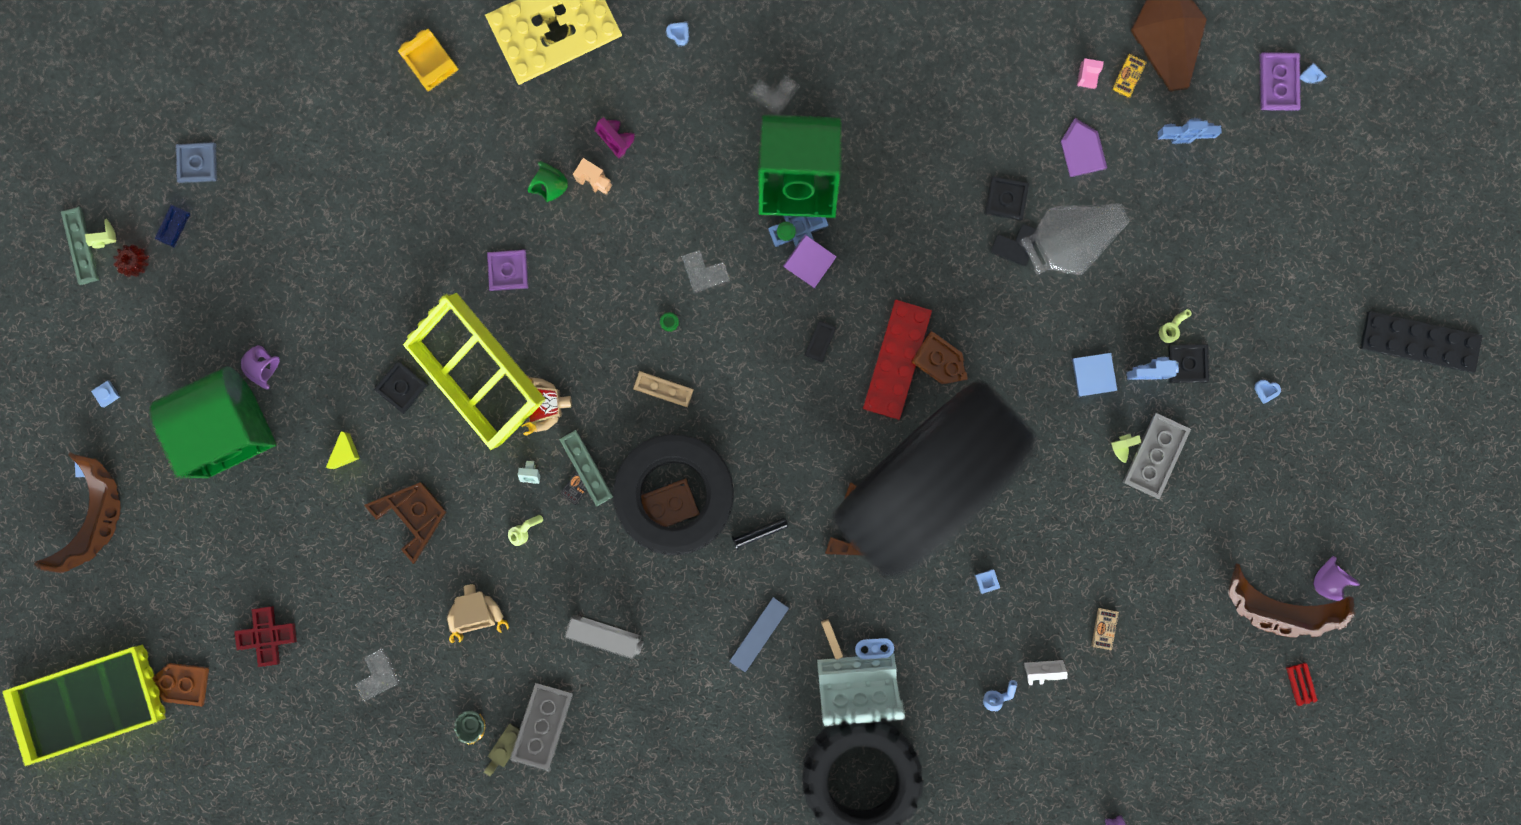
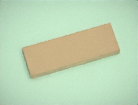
(663, 389)

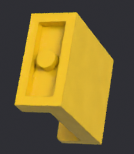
(427, 59)

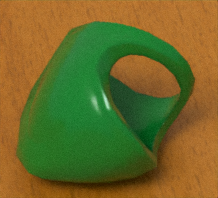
(552, 179)

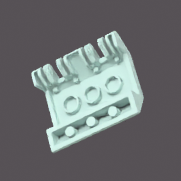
(859, 689)

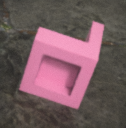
(1089, 73)

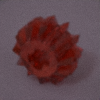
(137, 262)

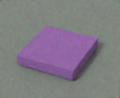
(809, 261)
(507, 270)

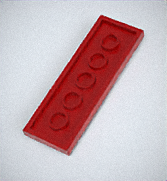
(894, 364)

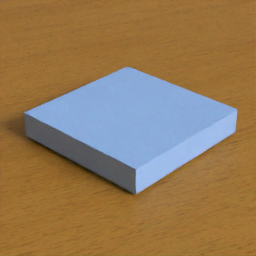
(1094, 374)

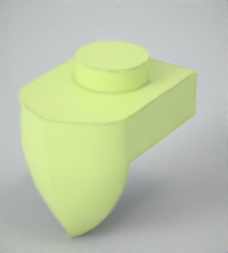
(98, 240)
(1121, 446)

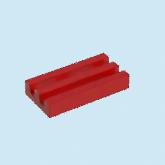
(1306, 700)

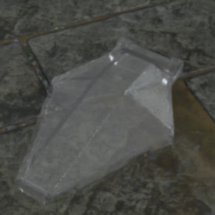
(1074, 236)

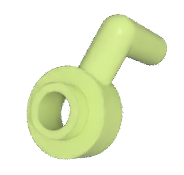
(1172, 327)
(519, 535)

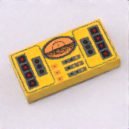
(1129, 75)

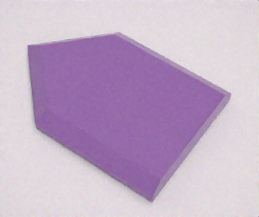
(1082, 149)

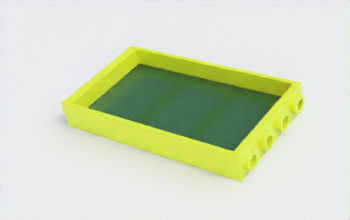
(84, 704)

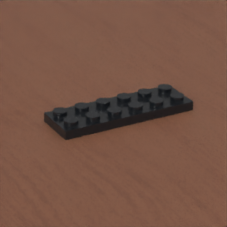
(1421, 342)

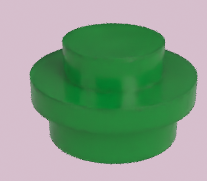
(786, 231)
(669, 321)

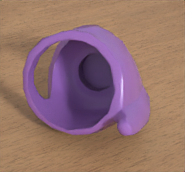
(255, 369)
(1332, 580)

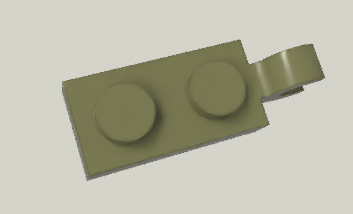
(503, 749)

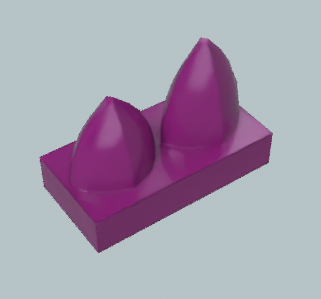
(616, 142)

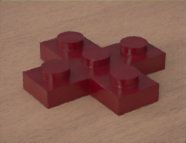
(265, 636)

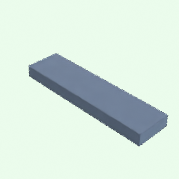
(759, 634)

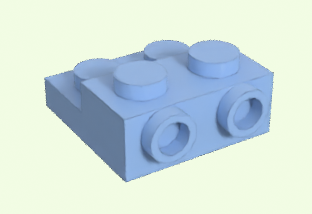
(1158, 369)

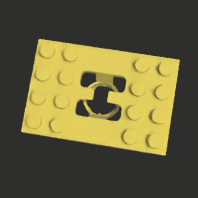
(522, 40)

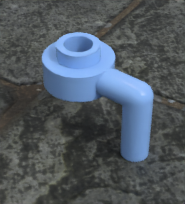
(997, 698)

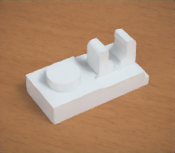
(1045, 670)

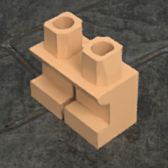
(595, 176)

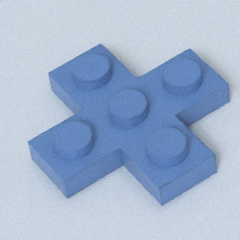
(1190, 131)
(803, 227)

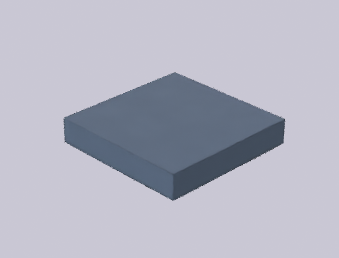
(196, 162)

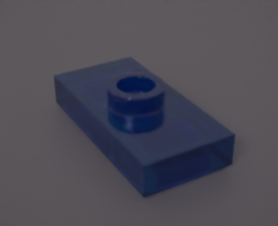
(172, 226)

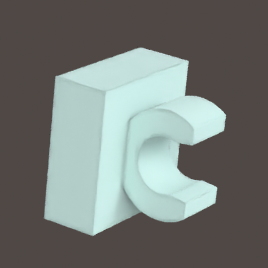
(529, 473)

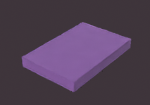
(1280, 81)

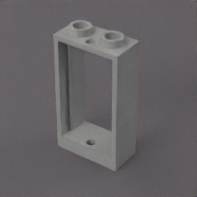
(604, 636)

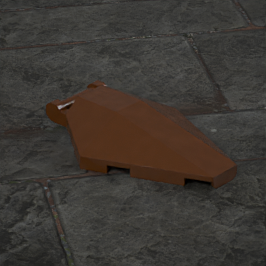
(1171, 38)

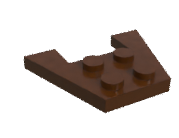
(417, 510)

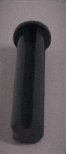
(760, 533)

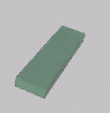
(80, 250)
(586, 468)

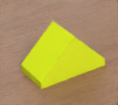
(343, 452)

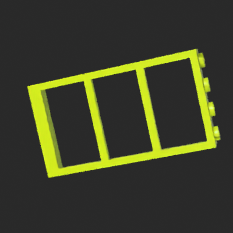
(450, 388)

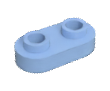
(874, 650)

